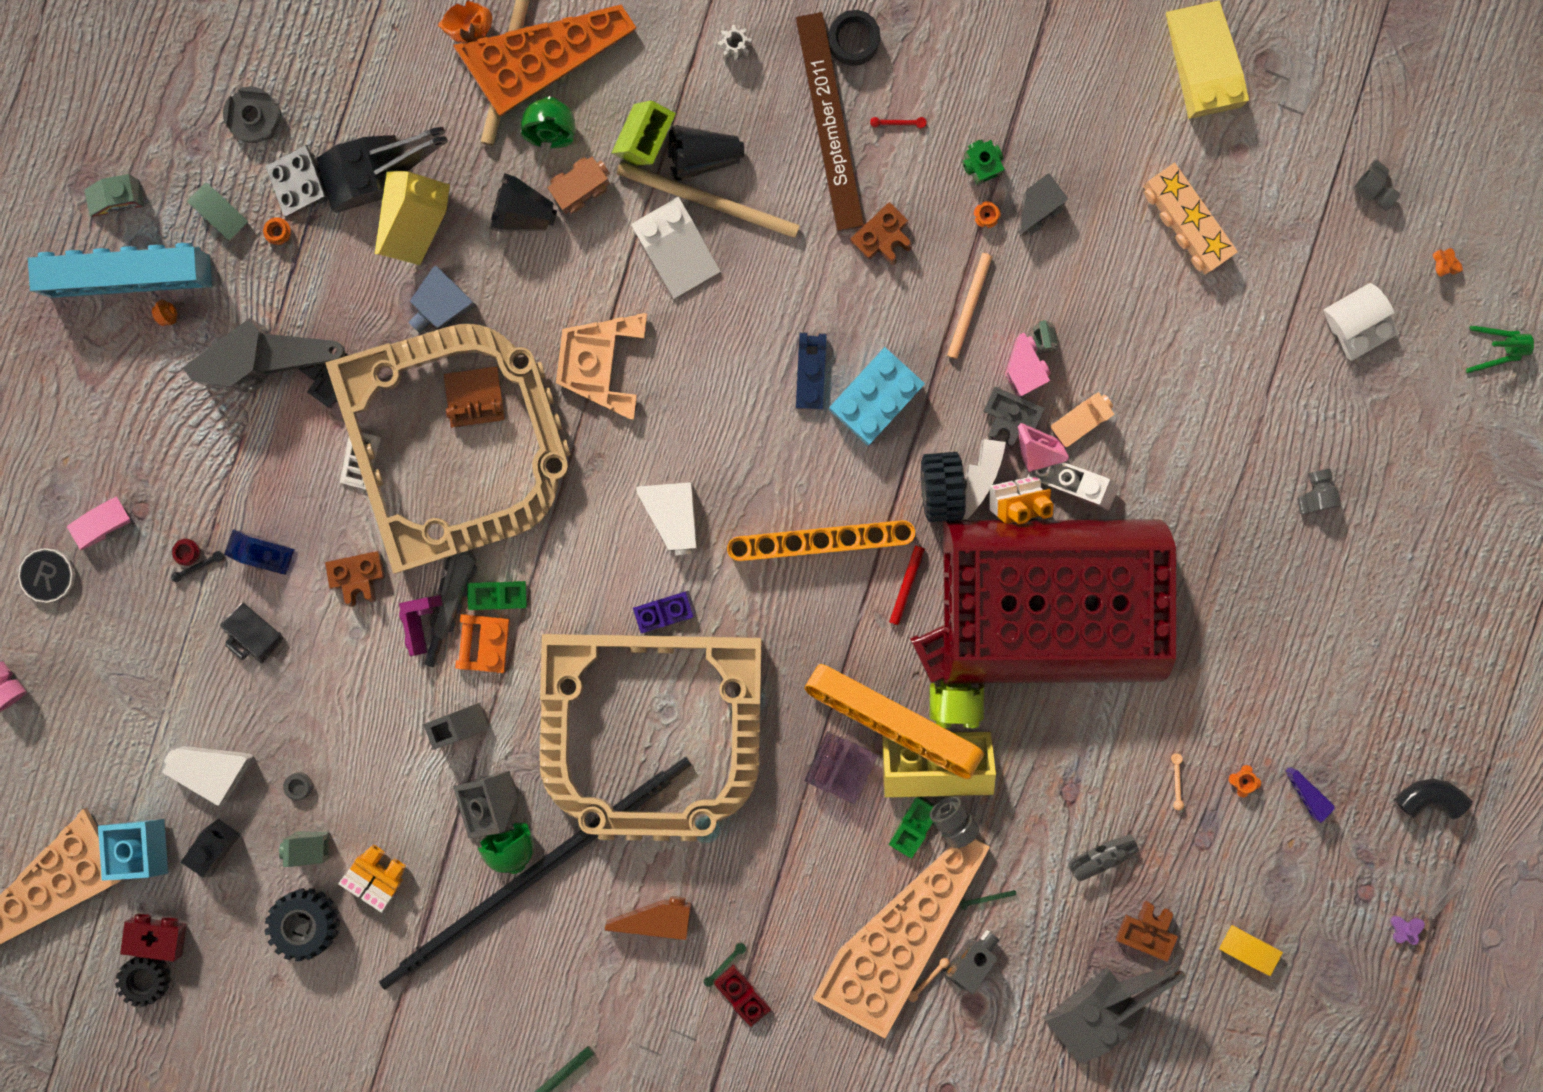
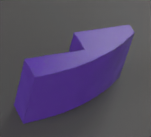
(664, 612)

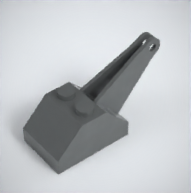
(252, 353)
(1105, 1012)

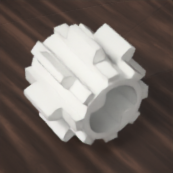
(735, 34)

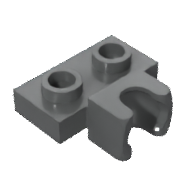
(1010, 413)

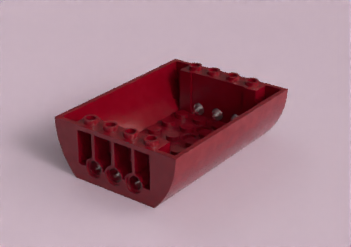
(1063, 566)

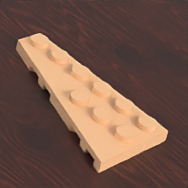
(55, 880)

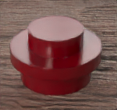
(186, 552)

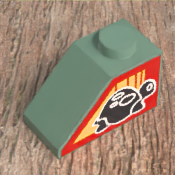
(114, 195)

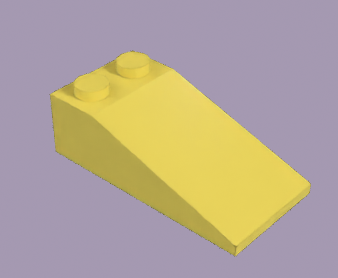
(1206, 60)

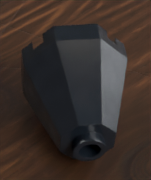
(521, 208)

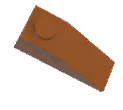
(659, 919)

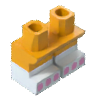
(1020, 500)
(364, 871)

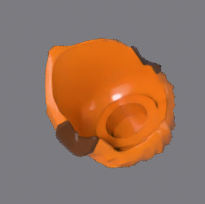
(466, 22)

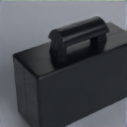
(250, 632)

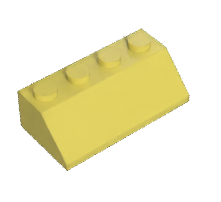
(915, 776)

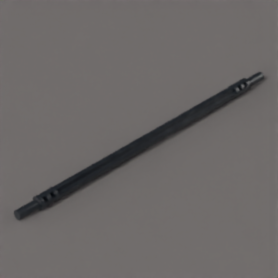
(527, 878)

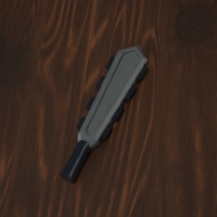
(453, 587)

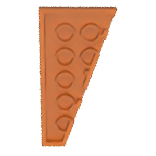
(532, 58)

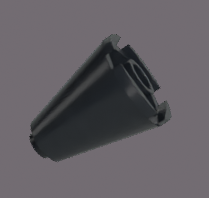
(701, 151)

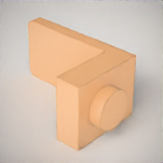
(1083, 419)

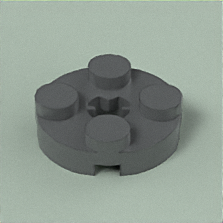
(261, 127)

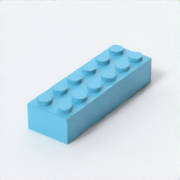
(120, 271)

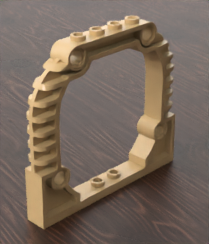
(358, 381)
(568, 658)

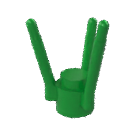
(1515, 345)

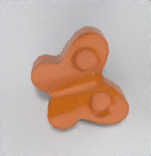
(1447, 262)

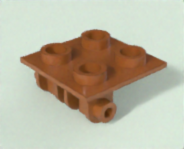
(473, 397)

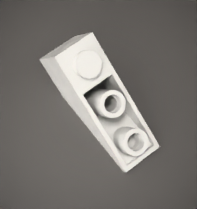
(1078, 484)

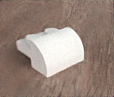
(1362, 320)

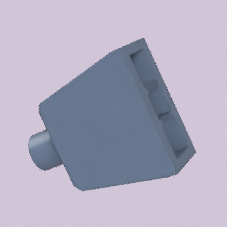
(439, 302)

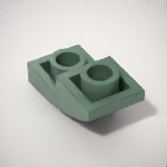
(217, 211)

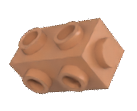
(579, 184)

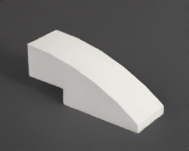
(981, 477)

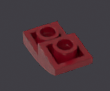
(742, 995)

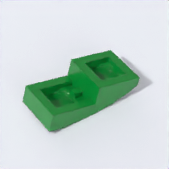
(496, 595)
(913, 827)

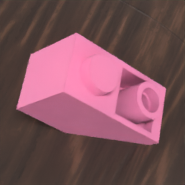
(1024, 368)

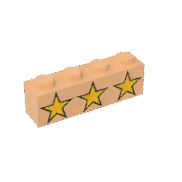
(1189, 219)

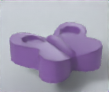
(1406, 930)

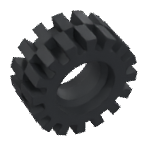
(136, 995)

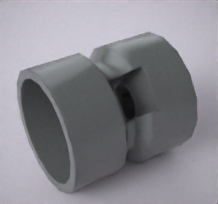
(954, 822)

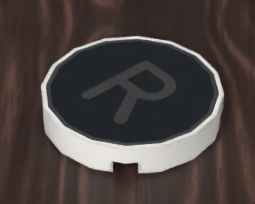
(46, 575)

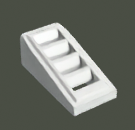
(349, 457)

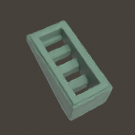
(1045, 337)

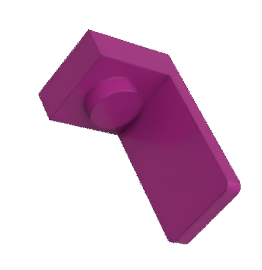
(410, 617)

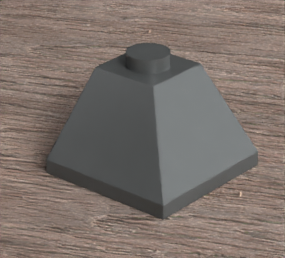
(486, 803)

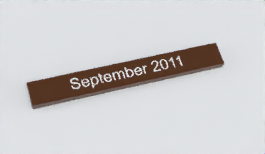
(829, 121)

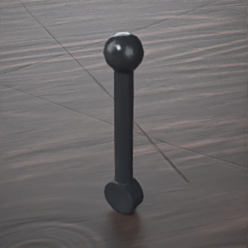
(217, 556)

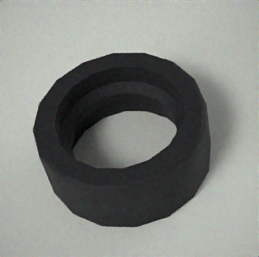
(859, 17)

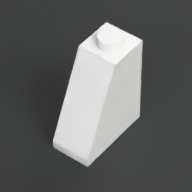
(672, 513)
(207, 771)

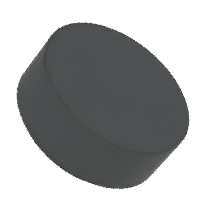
(297, 786)

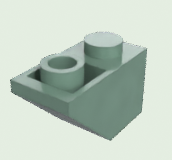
(304, 848)

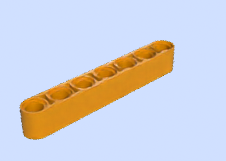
(833, 534)
(894, 721)

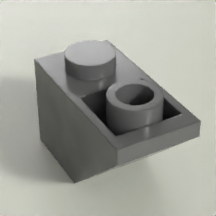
(1039, 202)
(456, 726)

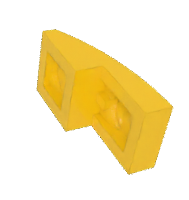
(1251, 950)

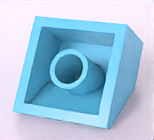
(133, 850)

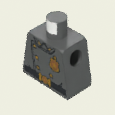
(964, 970)

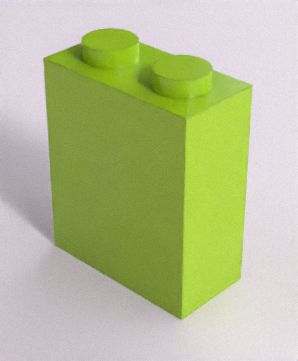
(643, 133)

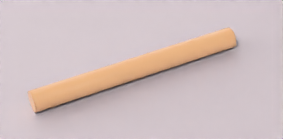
(969, 306)

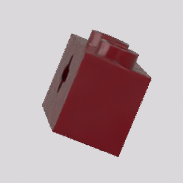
(139, 942)

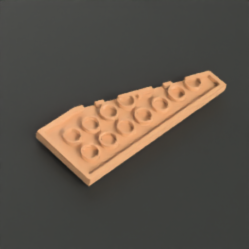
(888, 954)

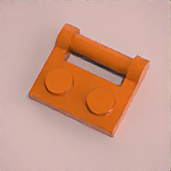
(492, 643)

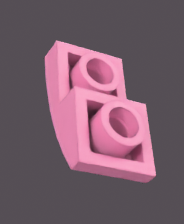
(97, 523)

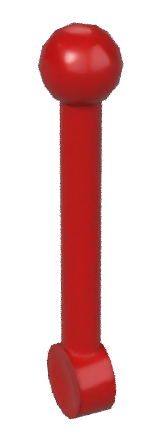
(920, 122)

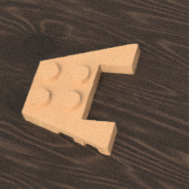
(588, 360)

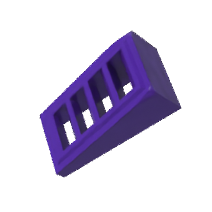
(1313, 799)

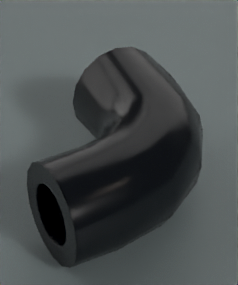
(1433, 793)

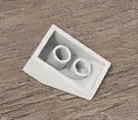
(675, 248)

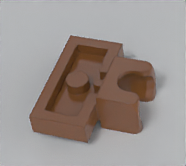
(883, 234)
(355, 576)
(1149, 932)

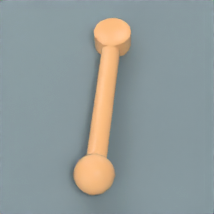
(1177, 759)
(944, 963)

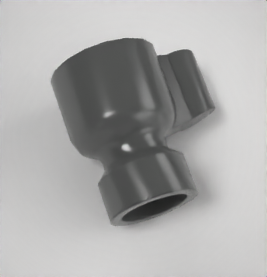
(1373, 186)
(1323, 496)

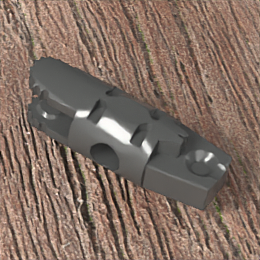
(1103, 857)

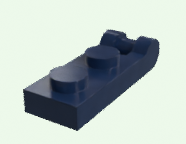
(811, 372)

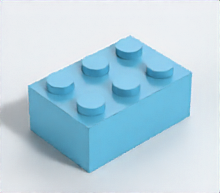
(876, 396)

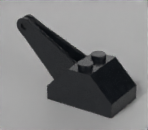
(358, 168)

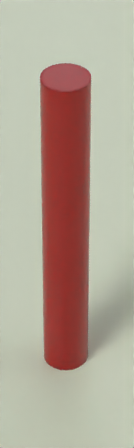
(907, 584)

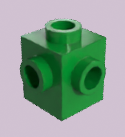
(981, 170)

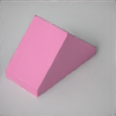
(1039, 448)

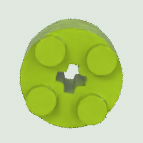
(956, 704)

